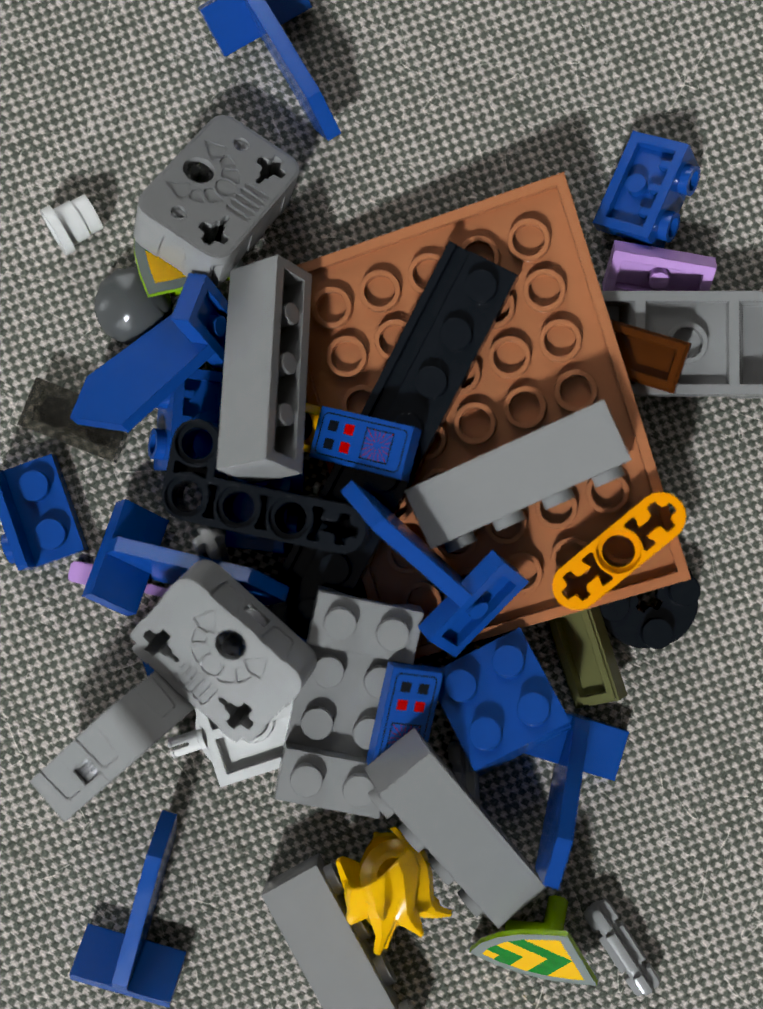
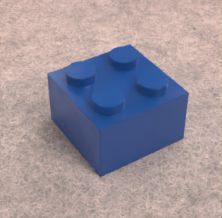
(500, 702)

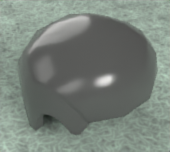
(125, 308)

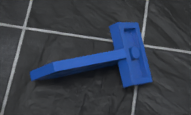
(243, 21)
(157, 362)
(134, 554)
(469, 601)
(587, 748)
(127, 960)

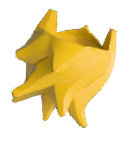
(389, 887)

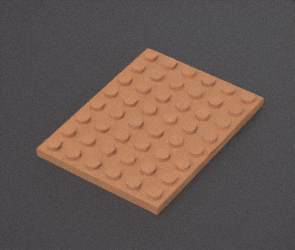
(540, 363)

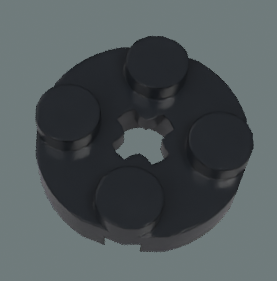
(657, 625)

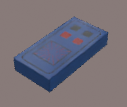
(365, 443)
(405, 703)

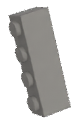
(265, 371)
(518, 475)
(454, 828)
(328, 949)

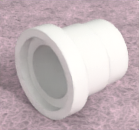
(72, 222)

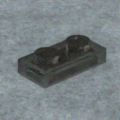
(49, 414)

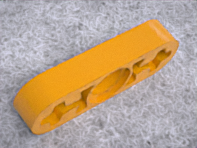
(579, 566)

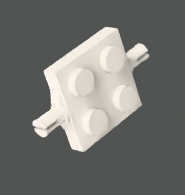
(233, 759)

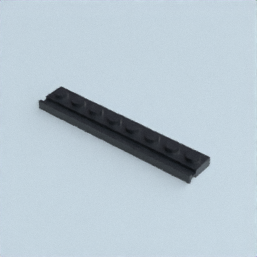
(413, 390)

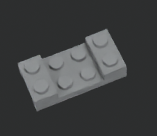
(722, 331)
(340, 700)

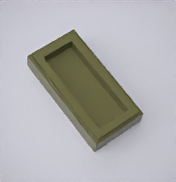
(587, 658)

